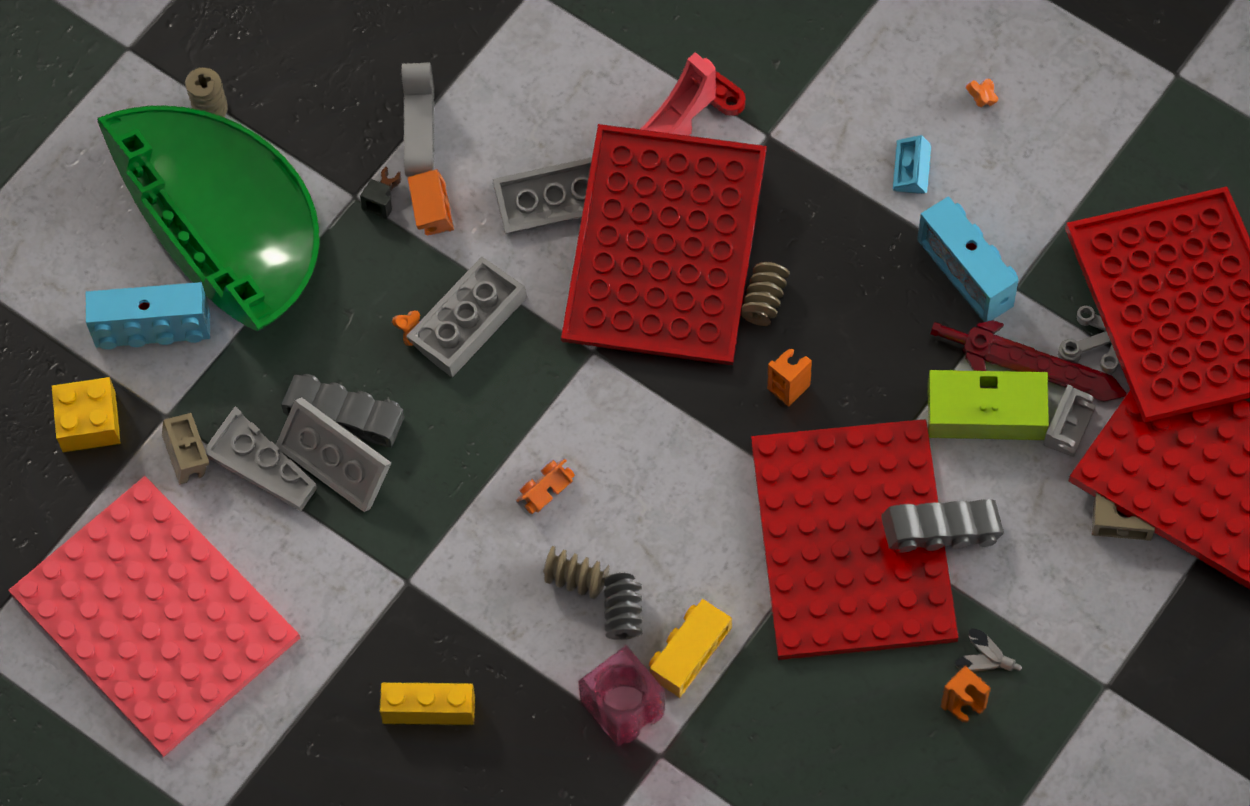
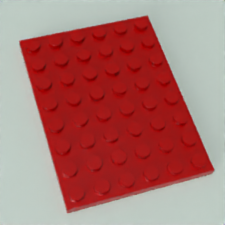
(664, 244)
(1173, 298)
(1180, 477)
(827, 546)

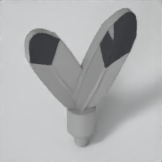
(989, 659)

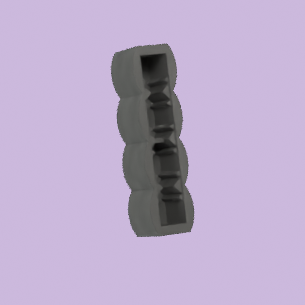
(354, 411)
(942, 524)

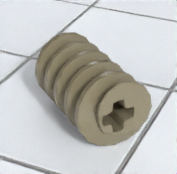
(206, 91)
(764, 292)
(575, 574)

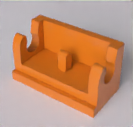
(430, 202)
(789, 380)
(963, 690)

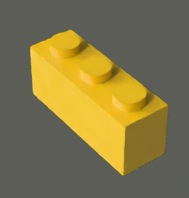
(690, 647)
(427, 703)

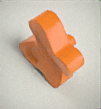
(983, 92)
(406, 323)

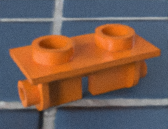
(536, 492)

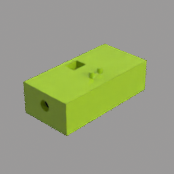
(988, 405)

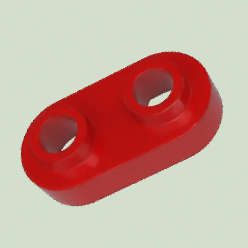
(728, 92)

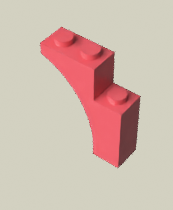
(689, 96)

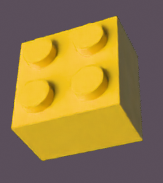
(85, 414)

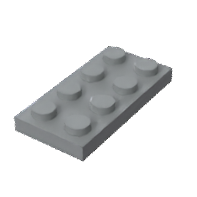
(333, 454)

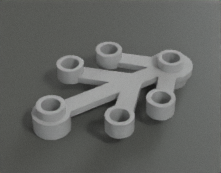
(1090, 342)

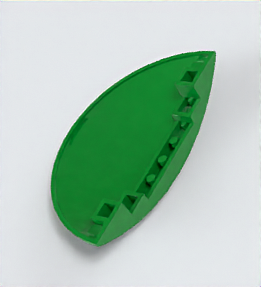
(219, 206)

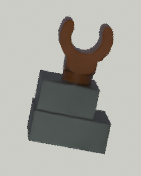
(377, 195)

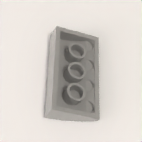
(542, 195)
(467, 316)

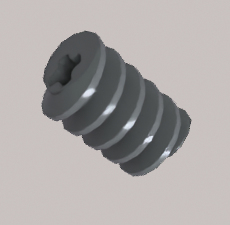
(621, 606)

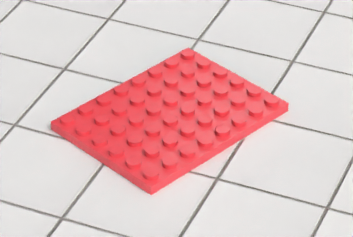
(154, 615)

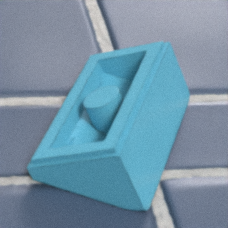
(912, 165)

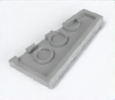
(250, 455)

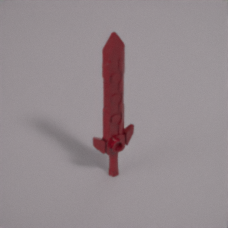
(984, 345)

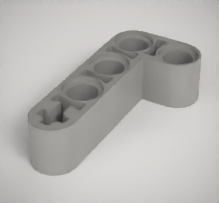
(418, 118)

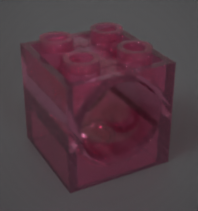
(619, 671)

